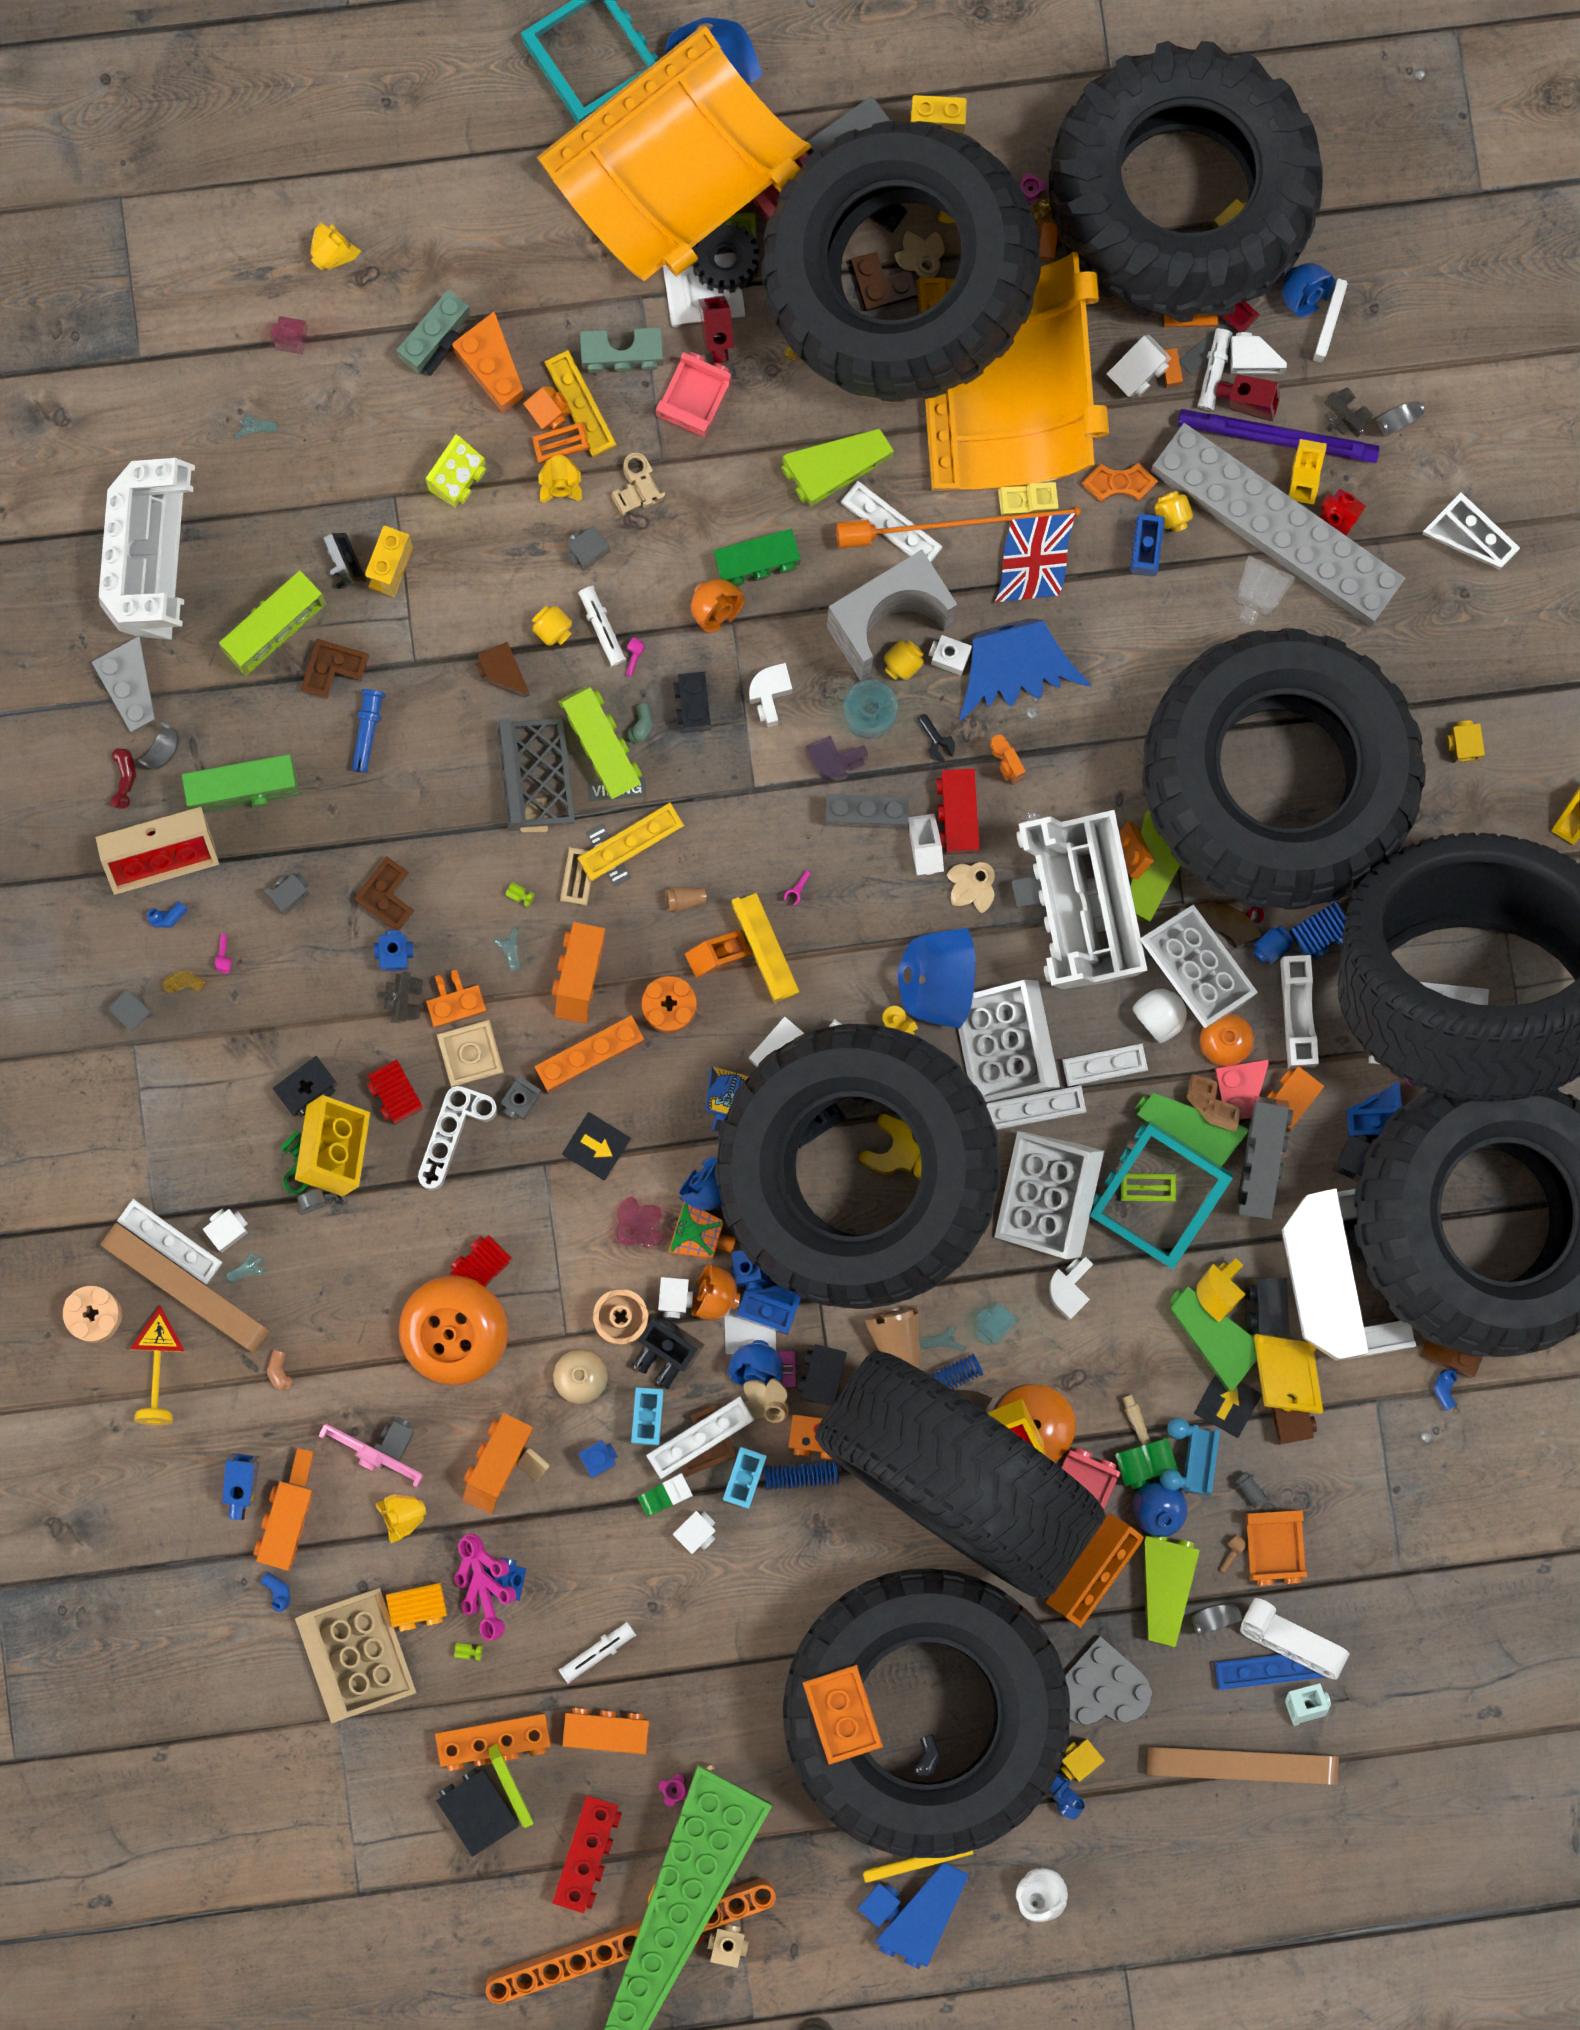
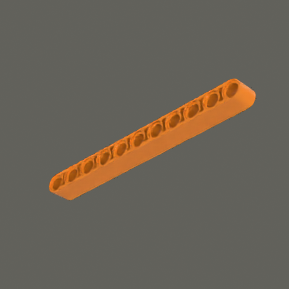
(614, 1940)

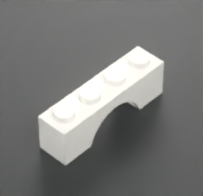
(1298, 1015)

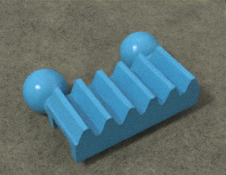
(1200, 1459)

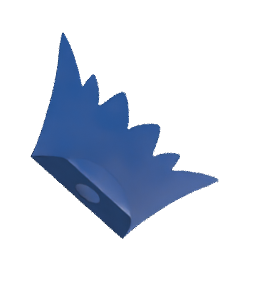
(1014, 658)

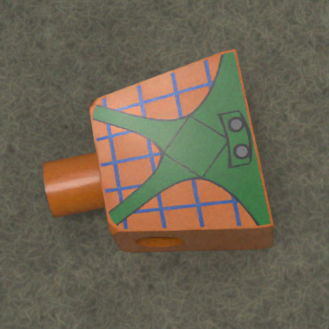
(699, 1235)

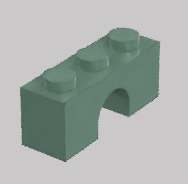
(424, 340)
(643, 353)

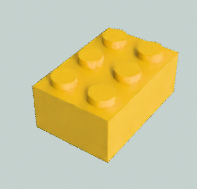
(332, 1145)

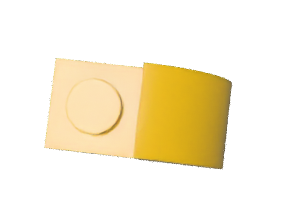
(1306, 471)
(1217, 1291)

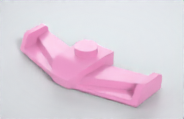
(371, 1457)

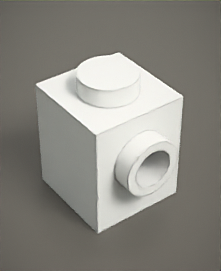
(950, 654)
(225, 1229)
(674, 1297)
(696, 1532)

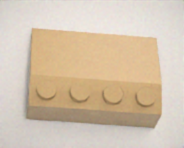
(355, 1655)

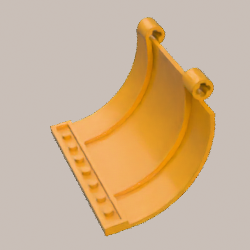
(672, 157)
(1030, 408)

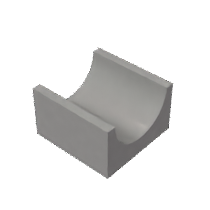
(905, 587)

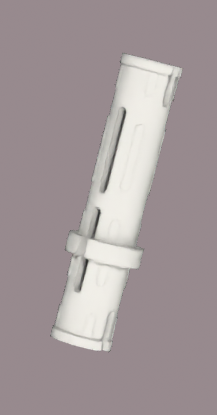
(1217, 360)
(588, 598)
(625, 1633)

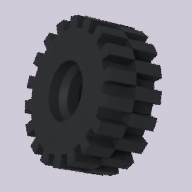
(740, 272)

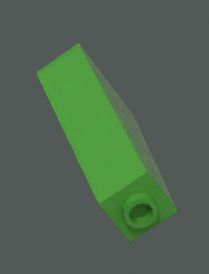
(1190, 1127)
(1222, 1344)

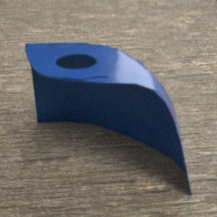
(733, 43)
(949, 970)

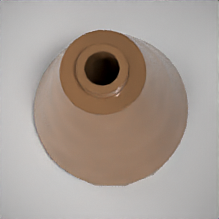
(897, 1333)

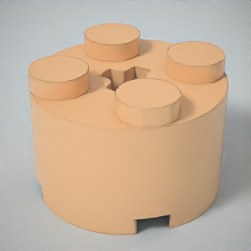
(619, 1301)
(79, 1305)

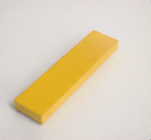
(580, 402)
(630, 842)
(905, 1866)

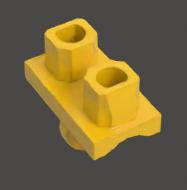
(896, 1018)

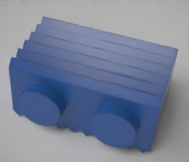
(1147, 545)
(1320, 931)

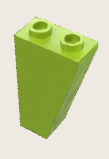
(833, 465)
(1154, 882)
(1167, 1585)

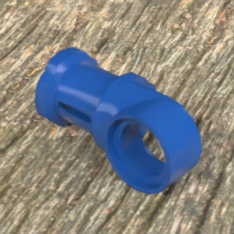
(1068, 1801)

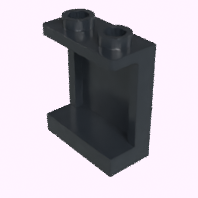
(477, 1811)

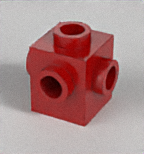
(1341, 511)

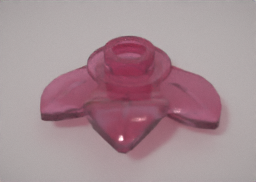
(641, 1221)

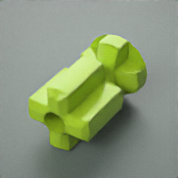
(518, 893)
(466, 1651)

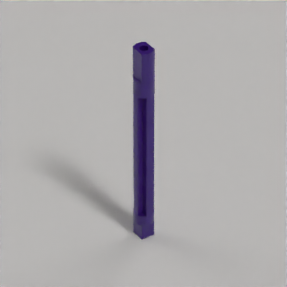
(1276, 435)

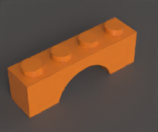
(589, 1053)

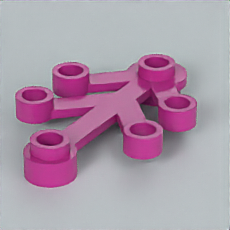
(473, 1555)

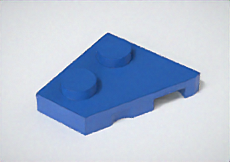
(1371, 1115)
(770, 1308)

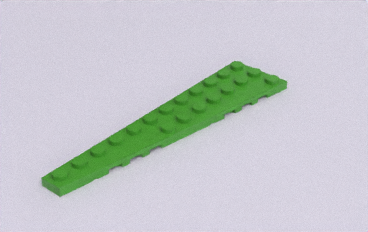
(699, 1864)

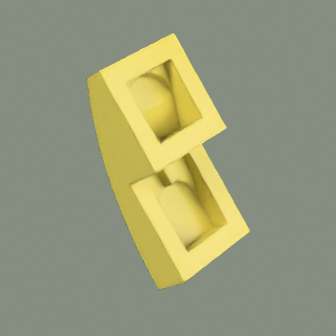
(1028, 499)

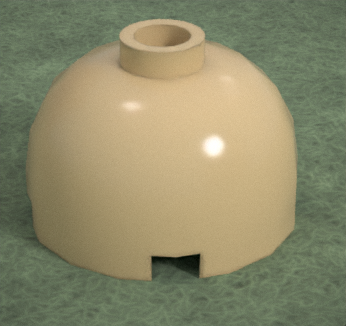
(580, 1376)

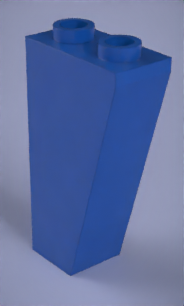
(924, 1917)

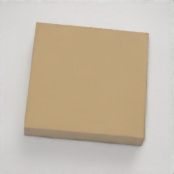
(470, 1053)

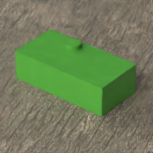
(241, 784)

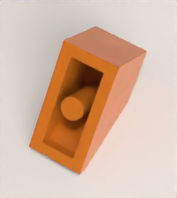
(717, 953)

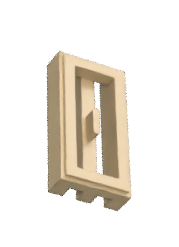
(574, 899)

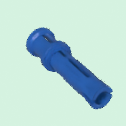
(368, 718)

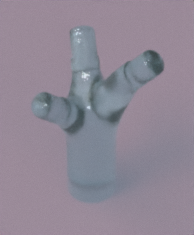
(255, 426)
(510, 949)
(247, 1268)
(943, 1340)

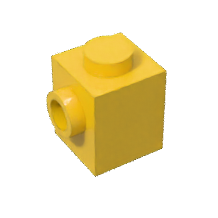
(1466, 742)
(1080, 1760)

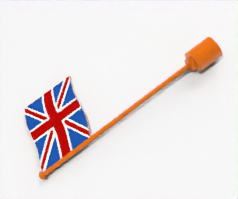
(1032, 551)

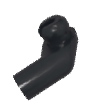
(930, 1759)

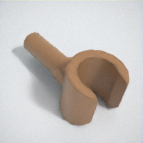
(1237, 1544)

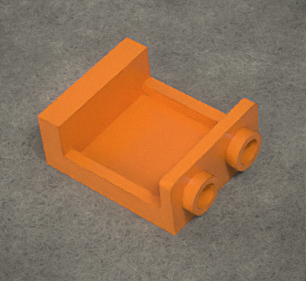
(1275, 1547)

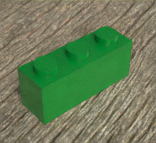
(758, 557)

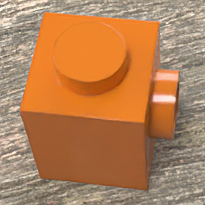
(548, 408)

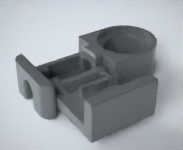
(315, 1200)

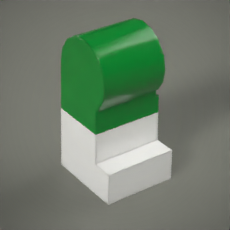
(665, 1495)

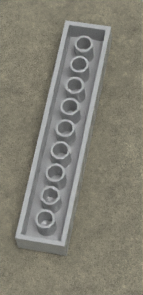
(1277, 525)

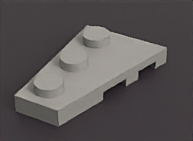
(127, 683)

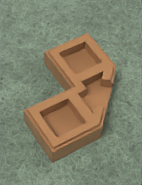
(1202, 1096)

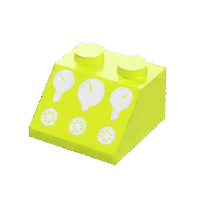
(456, 472)

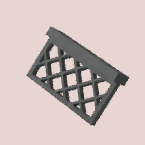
(512, 777)

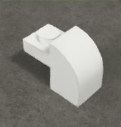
(766, 686)
(1064, 1292)

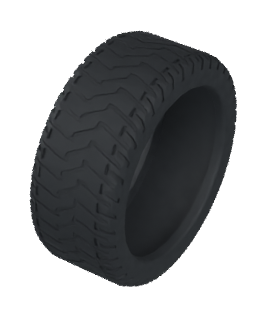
(1447, 1041)
(960, 1474)

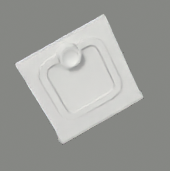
(686, 290)

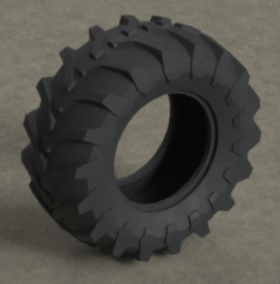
(1205, 95)

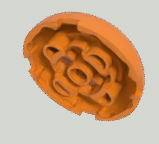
(484, 1328)

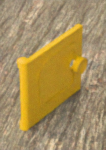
(1288, 1369)

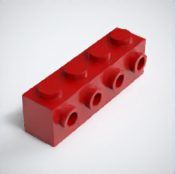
(585, 1854)

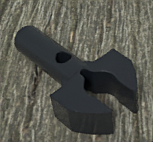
(444, 349)
(936, 739)

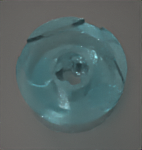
(861, 722)

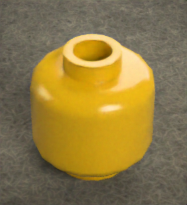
(1175, 509)
(552, 625)
(903, 660)

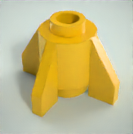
(331, 248)
(559, 479)
(401, 1515)

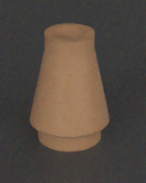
(683, 898)

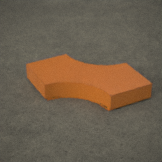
(1131, 482)

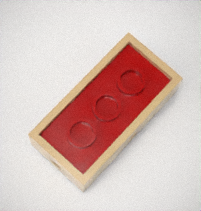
(157, 850)

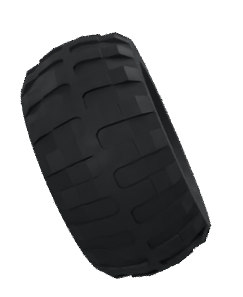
(841, 190)
(1337, 692)
(762, 1186)
(1405, 1235)
(1026, 1734)

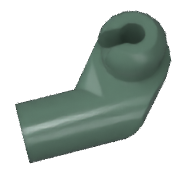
(643, 726)

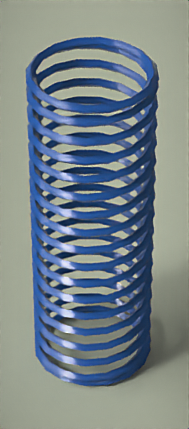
(975, 1362)
(808, 1470)

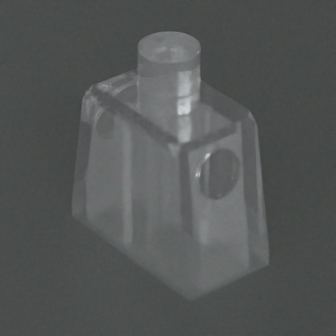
(1260, 589)

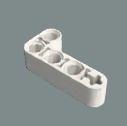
(451, 1139)
(1292, 1641)

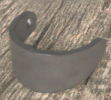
(1400, 417)
(162, 749)
(1215, 1617)

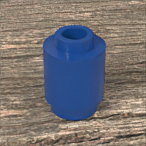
(1272, 945)

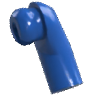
(166, 919)
(1443, 1387)
(280, 1592)

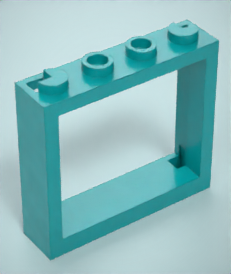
(530, 40)
(1128, 1158)

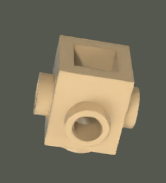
(725, 1956)

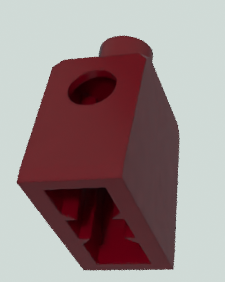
(716, 318)
(1261, 396)

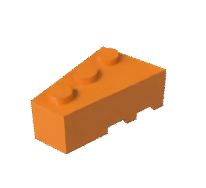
(490, 362)
(578, 971)
(496, 1462)

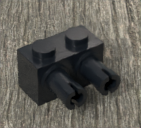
(671, 1344)

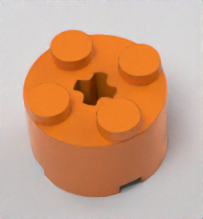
(656, 995)

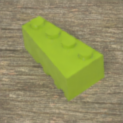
(600, 741)

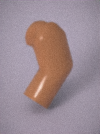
(275, 1372)

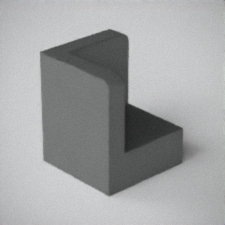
(1026, 891)
(129, 1010)

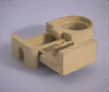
(642, 490)

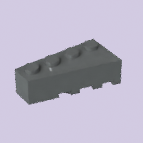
(1263, 1157)

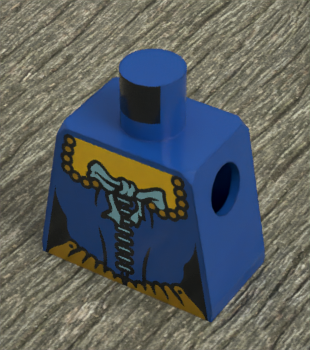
(720, 1093)
(240, 1471)

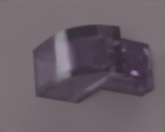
(829, 763)

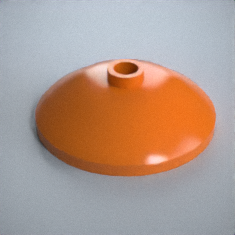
(1052, 1412)

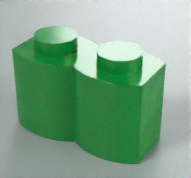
(1145, 1463)

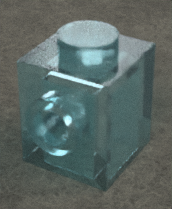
(994, 1324)

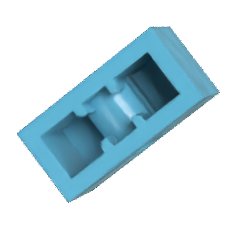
(647, 1416)
(744, 1478)

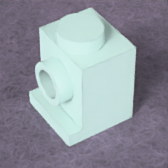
(1314, 1696)

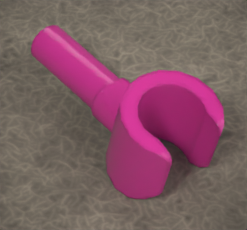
(637, 648)
(798, 887)
(223, 963)

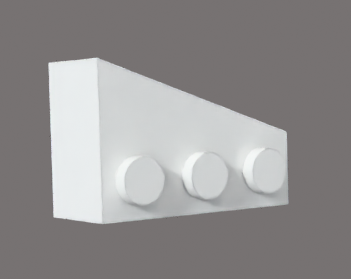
(1472, 533)

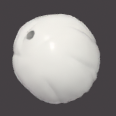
(1161, 1013)
(1046, 1885)

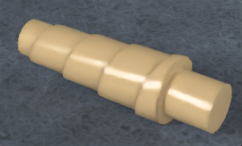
(1135, 1417)

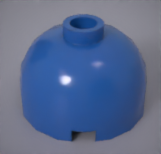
(1306, 287)
(701, 1189)
(755, 1362)
(1159, 1510)

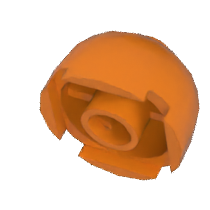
(715, 602)
(1227, 1041)
(715, 1295)

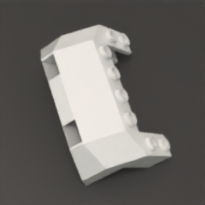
(144, 547)
(1084, 906)
(1326, 1282)

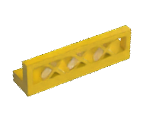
(765, 947)

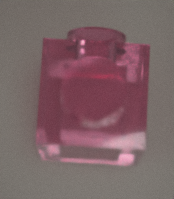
(289, 335)

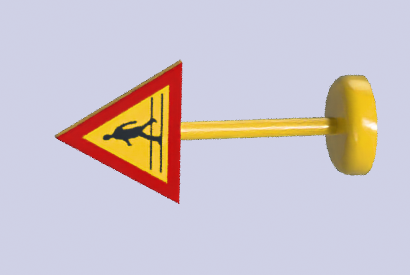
(156, 1337)

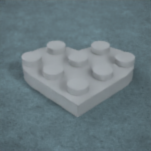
(1106, 1685)

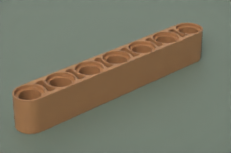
(184, 1287)
(1242, 1765)

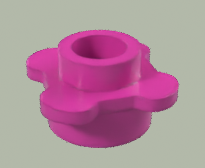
(1029, 180)
(666, 1787)

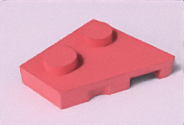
(1241, 1084)

